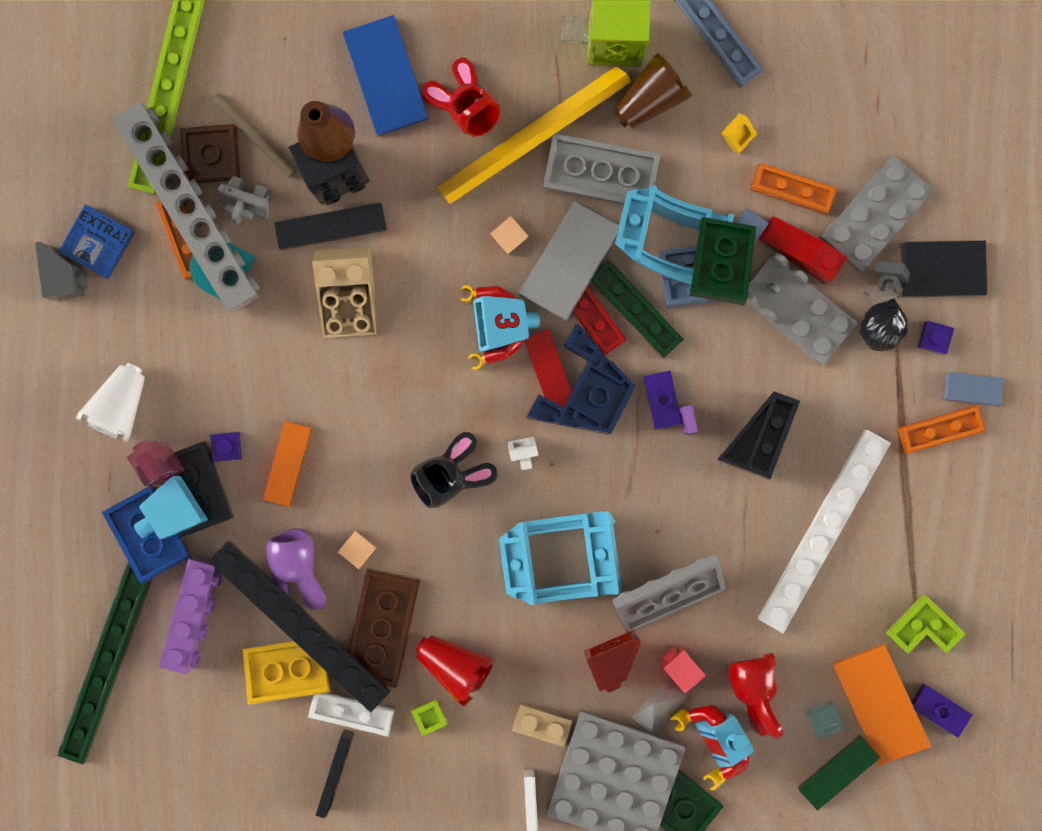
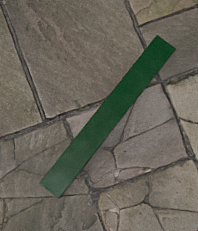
(104, 667)

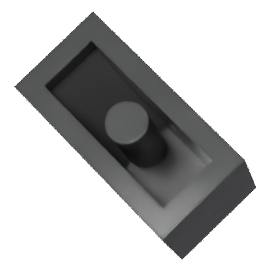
(58, 275)

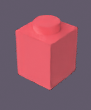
(682, 668)

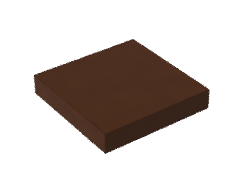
(211, 152)

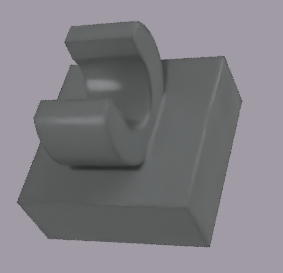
(891, 272)

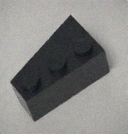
(763, 437)

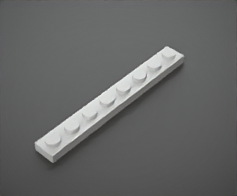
(824, 531)

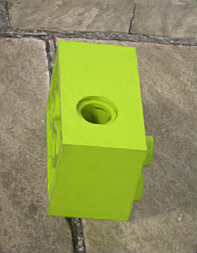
(618, 32)

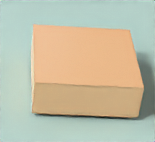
(509, 235)
(357, 549)

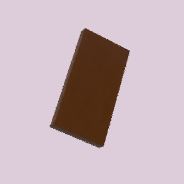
(384, 623)

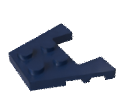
(597, 395)

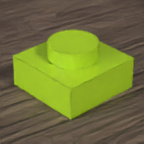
(429, 717)

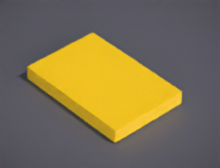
(282, 673)

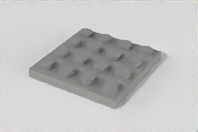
(614, 776)

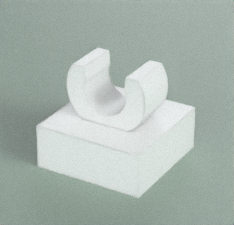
(523, 450)

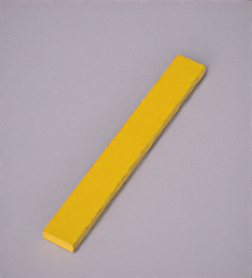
(533, 134)

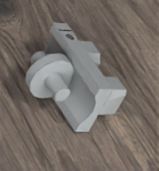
(242, 203)

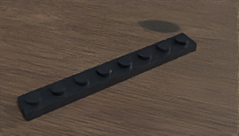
(299, 625)

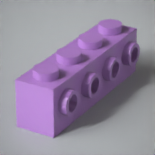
(190, 616)

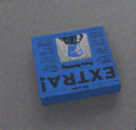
(96, 241)

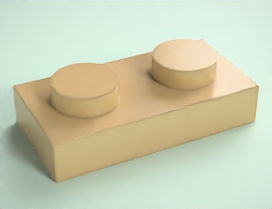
(542, 724)

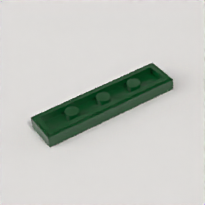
(636, 309)

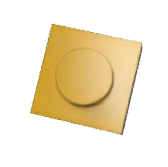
(739, 133)

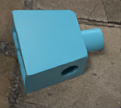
(169, 510)

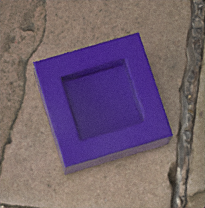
(936, 337)
(226, 447)

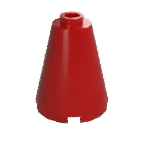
(454, 667)

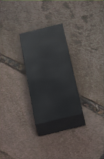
(335, 773)

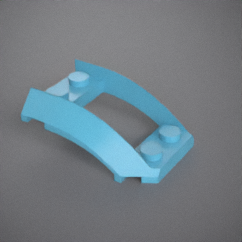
(635, 222)
(600, 553)

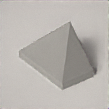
(660, 706)

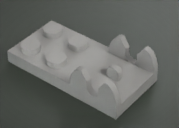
(798, 309)

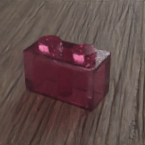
(154, 462)

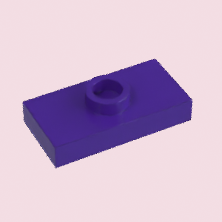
(662, 400)
(941, 710)

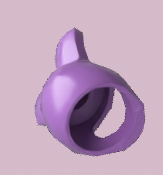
(295, 563)

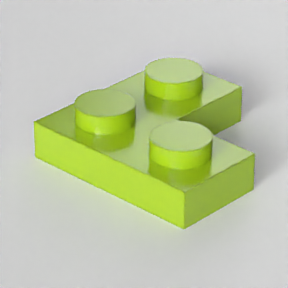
(923, 620)

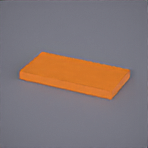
(881, 704)

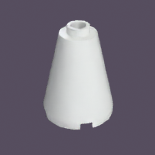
(115, 403)

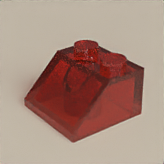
(612, 660)

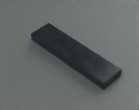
(330, 226)

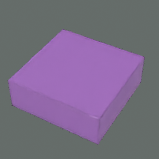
(688, 419)

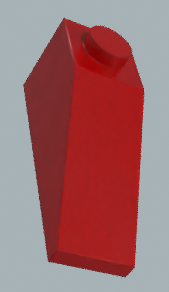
(803, 250)

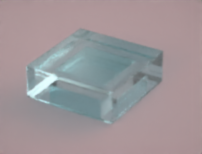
(825, 720)

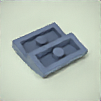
(675, 291)

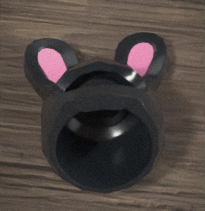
(440, 478)

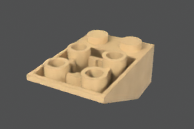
(345, 291)

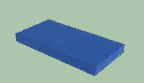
(385, 75)

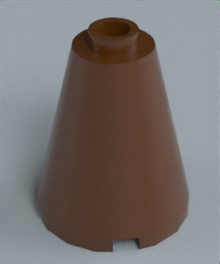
(651, 94)
(325, 131)

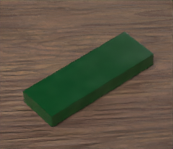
(838, 772)

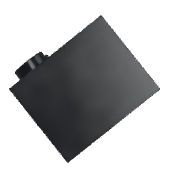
(331, 179)

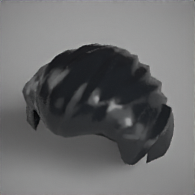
(884, 326)

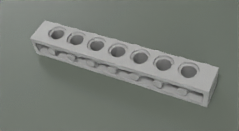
(131, 125)

